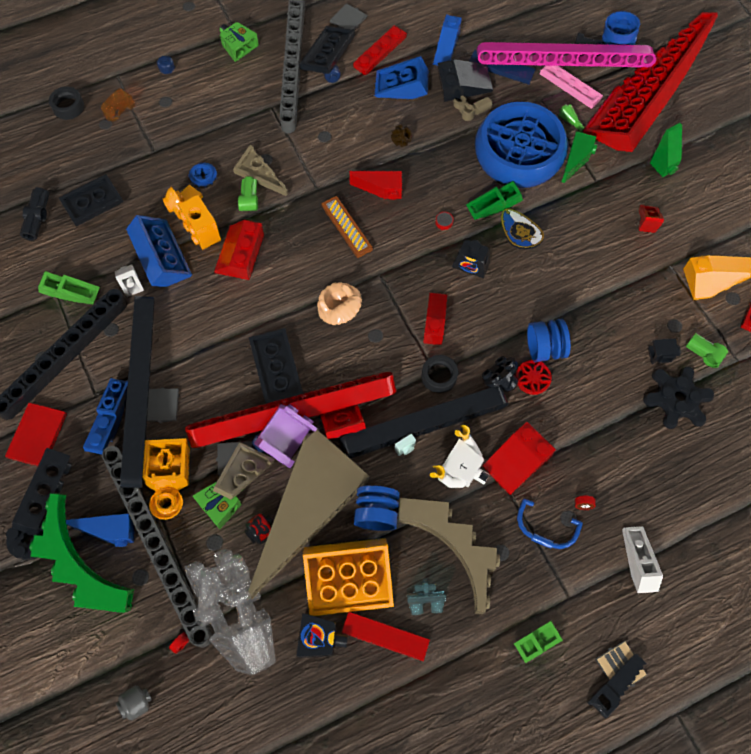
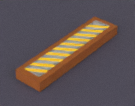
(347, 227)

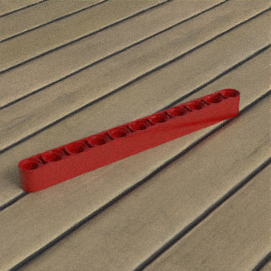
(307, 404)

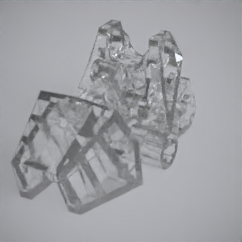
(244, 644)

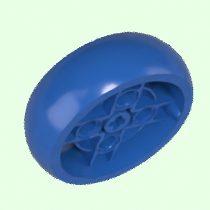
(519, 137)

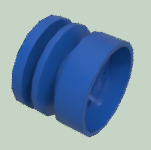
(621, 29)
(548, 340)
(377, 508)

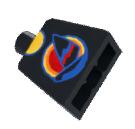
(472, 258)
(318, 637)

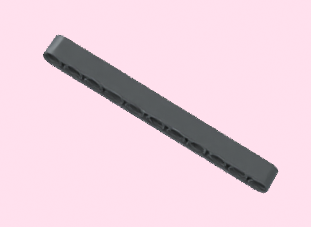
(291, 67)
(159, 552)

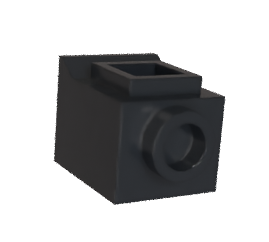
(664, 350)

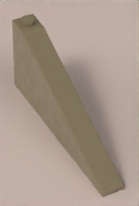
(316, 492)

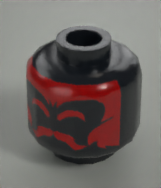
(258, 528)

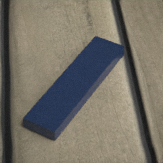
(516, 72)

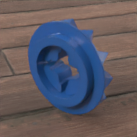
(196, 173)

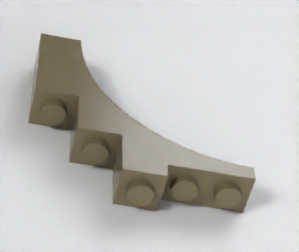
(477, 560)

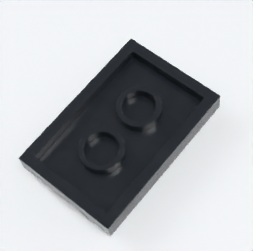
(91, 200)

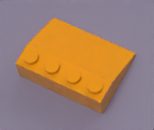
(348, 577)

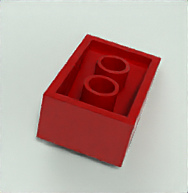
(519, 458)

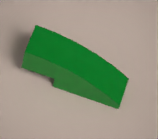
(495, 201)

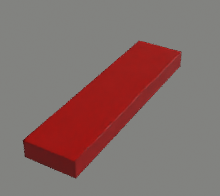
(386, 636)

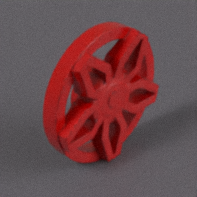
(533, 377)

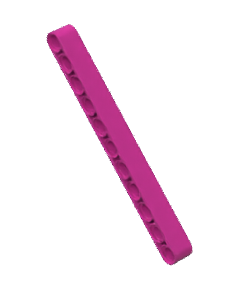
(572, 59)

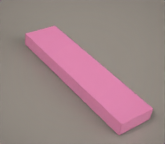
(571, 85)

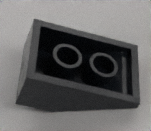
(463, 79)

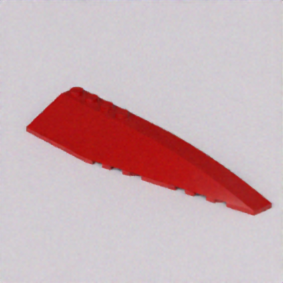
(641, 98)

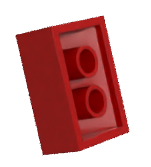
(240, 250)

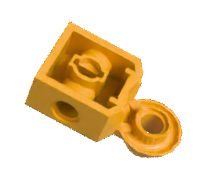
(194, 216)
(166, 473)

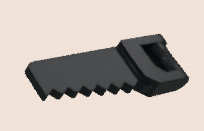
(617, 685)

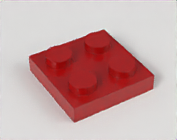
(343, 421)

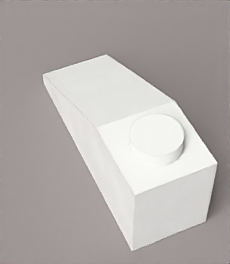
(642, 560)

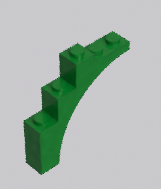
(69, 568)

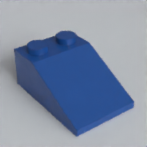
(403, 80)

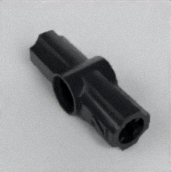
(34, 214)

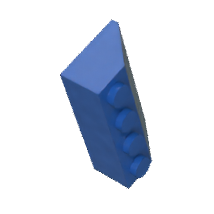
(158, 251)

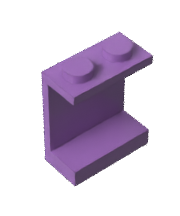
(284, 434)

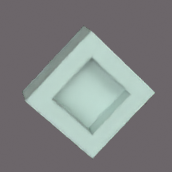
(405, 445)

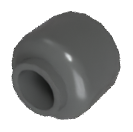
(133, 703)

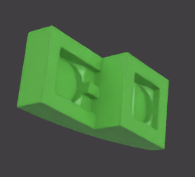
(538, 641)

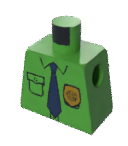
(238, 40)
(216, 506)

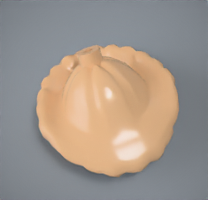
(339, 303)

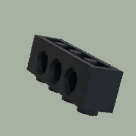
(50, 461)

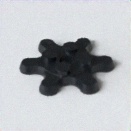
(673, 407)

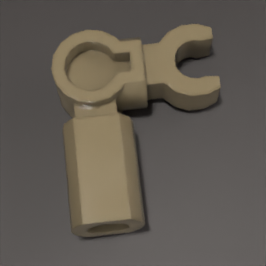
(468, 110)

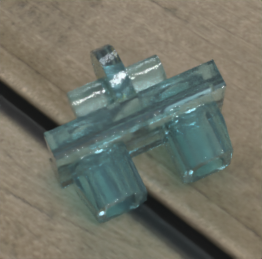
(435, 598)

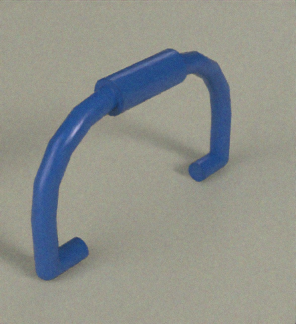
(542, 540)

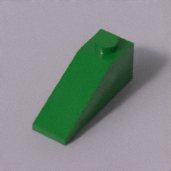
(669, 151)
(580, 152)

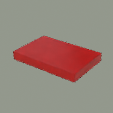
(35, 433)

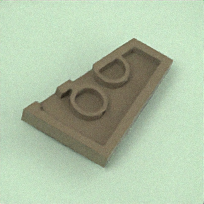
(241, 470)

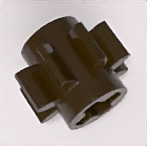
(401, 136)

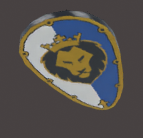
(520, 230)

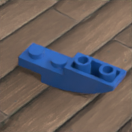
(109, 416)

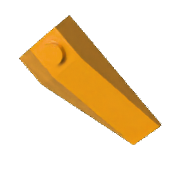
(714, 274)

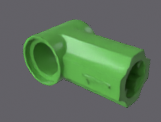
(248, 199)
(711, 353)

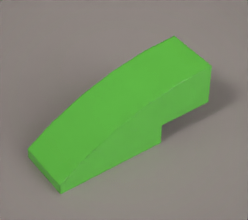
(68, 288)

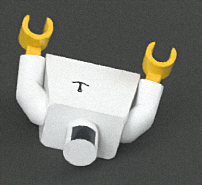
(462, 463)

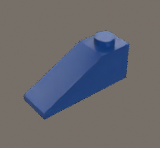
(448, 39)
(112, 529)

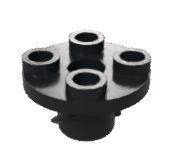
(502, 374)

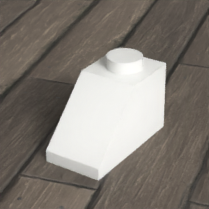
(128, 280)

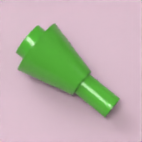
(568, 114)

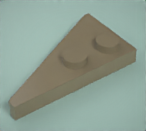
(253, 166)

